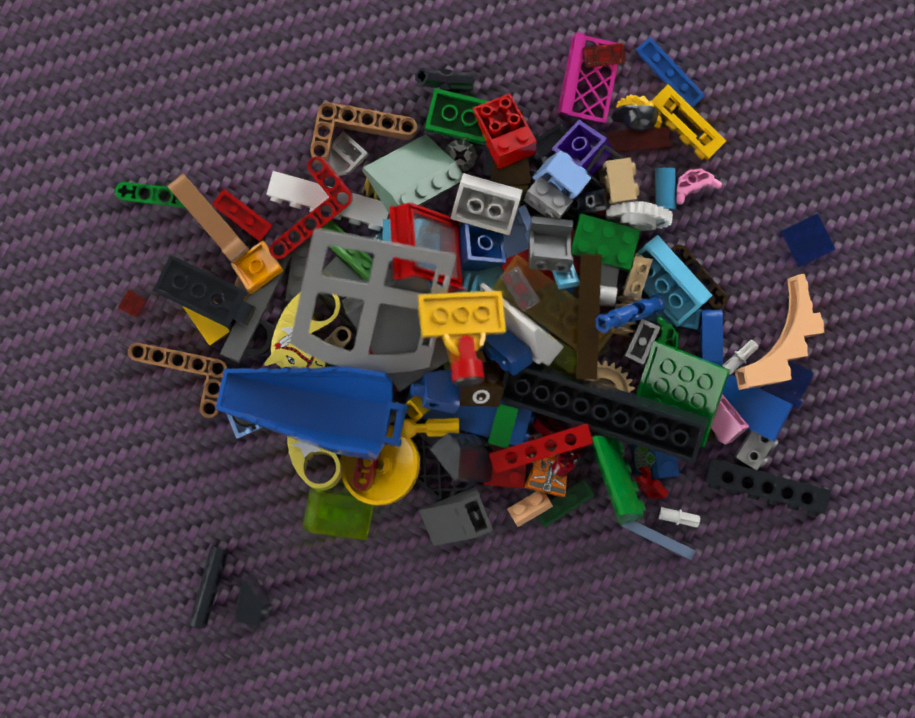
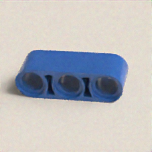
(711, 336)

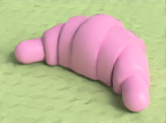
(693, 182)

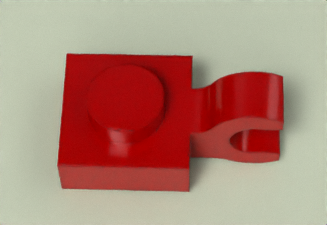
(651, 487)

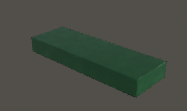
(574, 497)

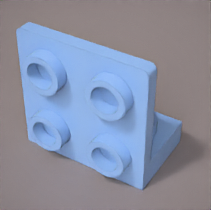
(518, 237)

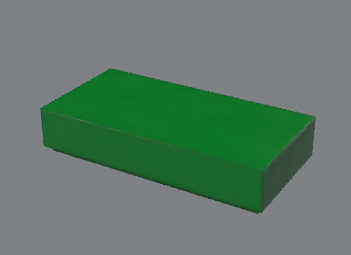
(503, 426)

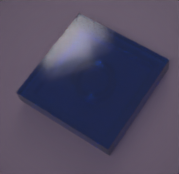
(807, 240)

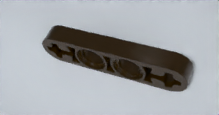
(702, 274)

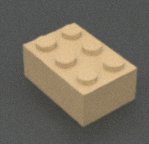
(619, 181)

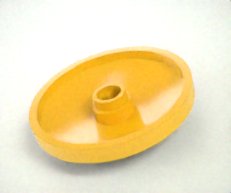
(394, 475)

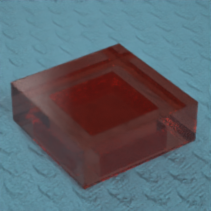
(132, 303)

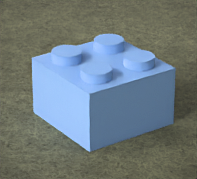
(563, 174)

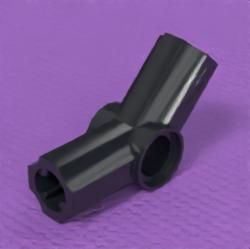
(445, 79)

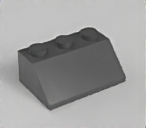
(341, 270)

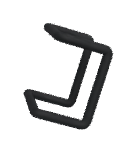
(600, 185)

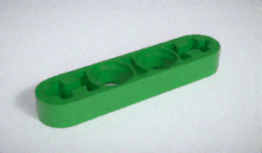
(154, 198)

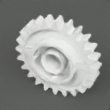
(639, 215)

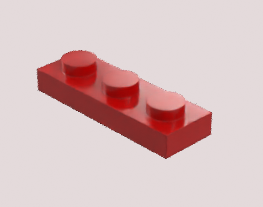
(242, 215)

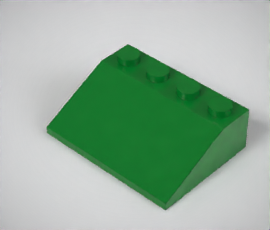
(617, 479)

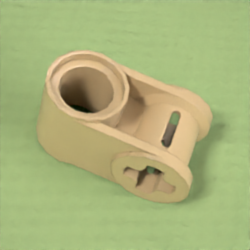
(333, 338)

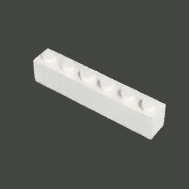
(311, 195)

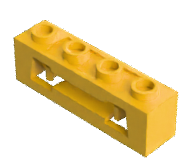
(687, 111)

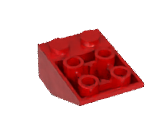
(505, 131)

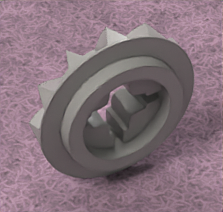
(470, 154)

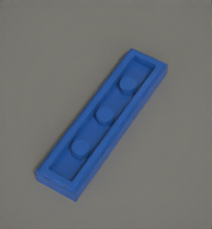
(669, 72)

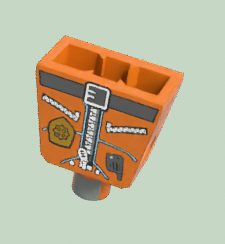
(544, 479)

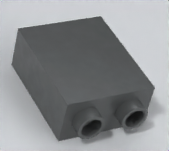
(398, 328)

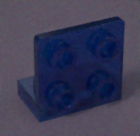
(792, 389)

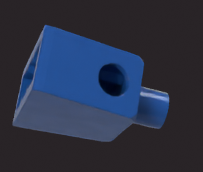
(438, 391)

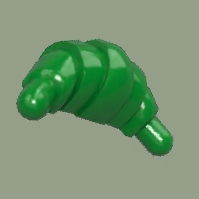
(666, 334)

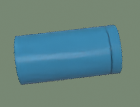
(665, 188)

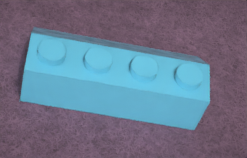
(672, 281)

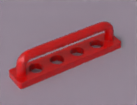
(540, 445)

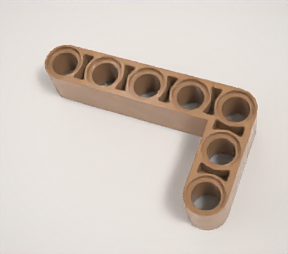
(356, 124)
(208, 218)
(188, 366)

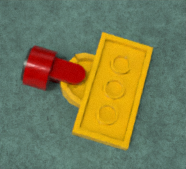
(462, 323)

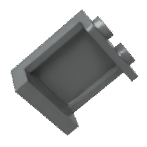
(550, 244)

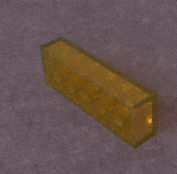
(556, 307)

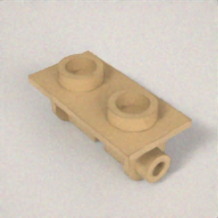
(637, 277)

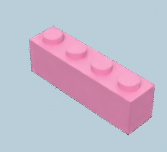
(727, 422)

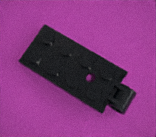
(197, 289)

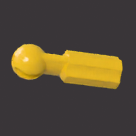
(432, 427)

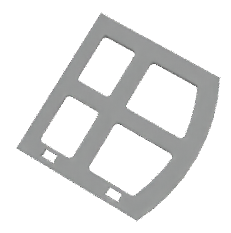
(372, 293)

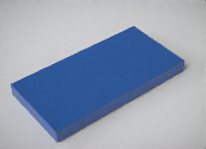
(758, 408)

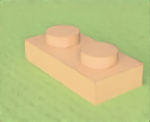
(529, 507)

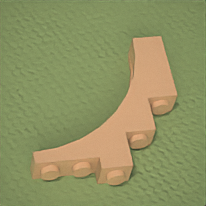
(791, 345)

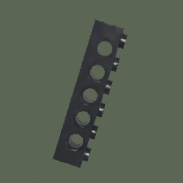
(818, 495)

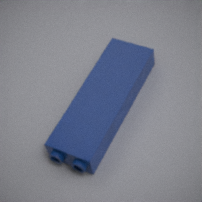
(480, 419)

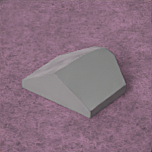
(346, 155)

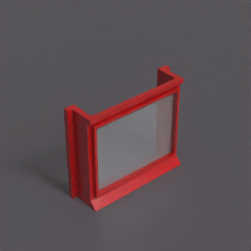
(429, 230)

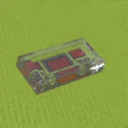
(519, 288)

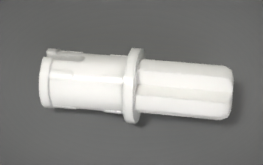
(741, 356)
(679, 517)

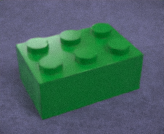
(454, 116)
(605, 238)

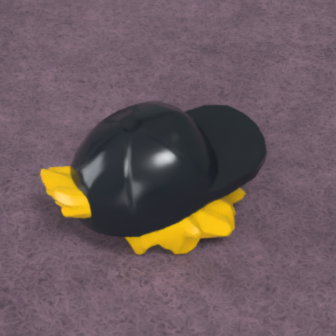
(636, 113)

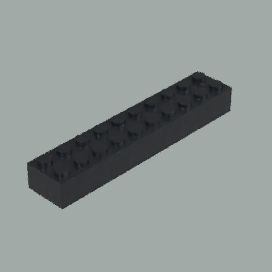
(606, 410)

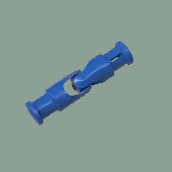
(630, 313)

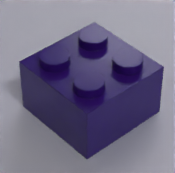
(582, 146)

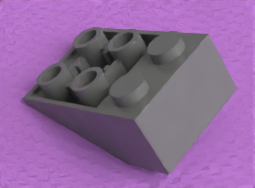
(456, 518)

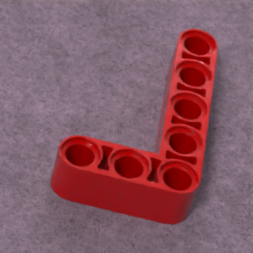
(316, 214)

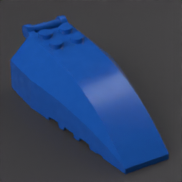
(324, 406)

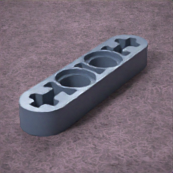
(660, 539)

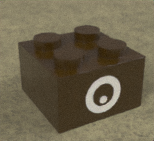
(486, 393)

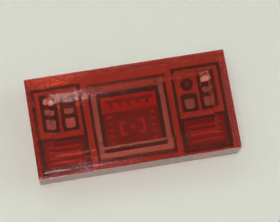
(604, 55)

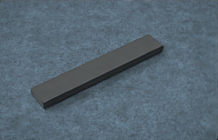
(241, 334)

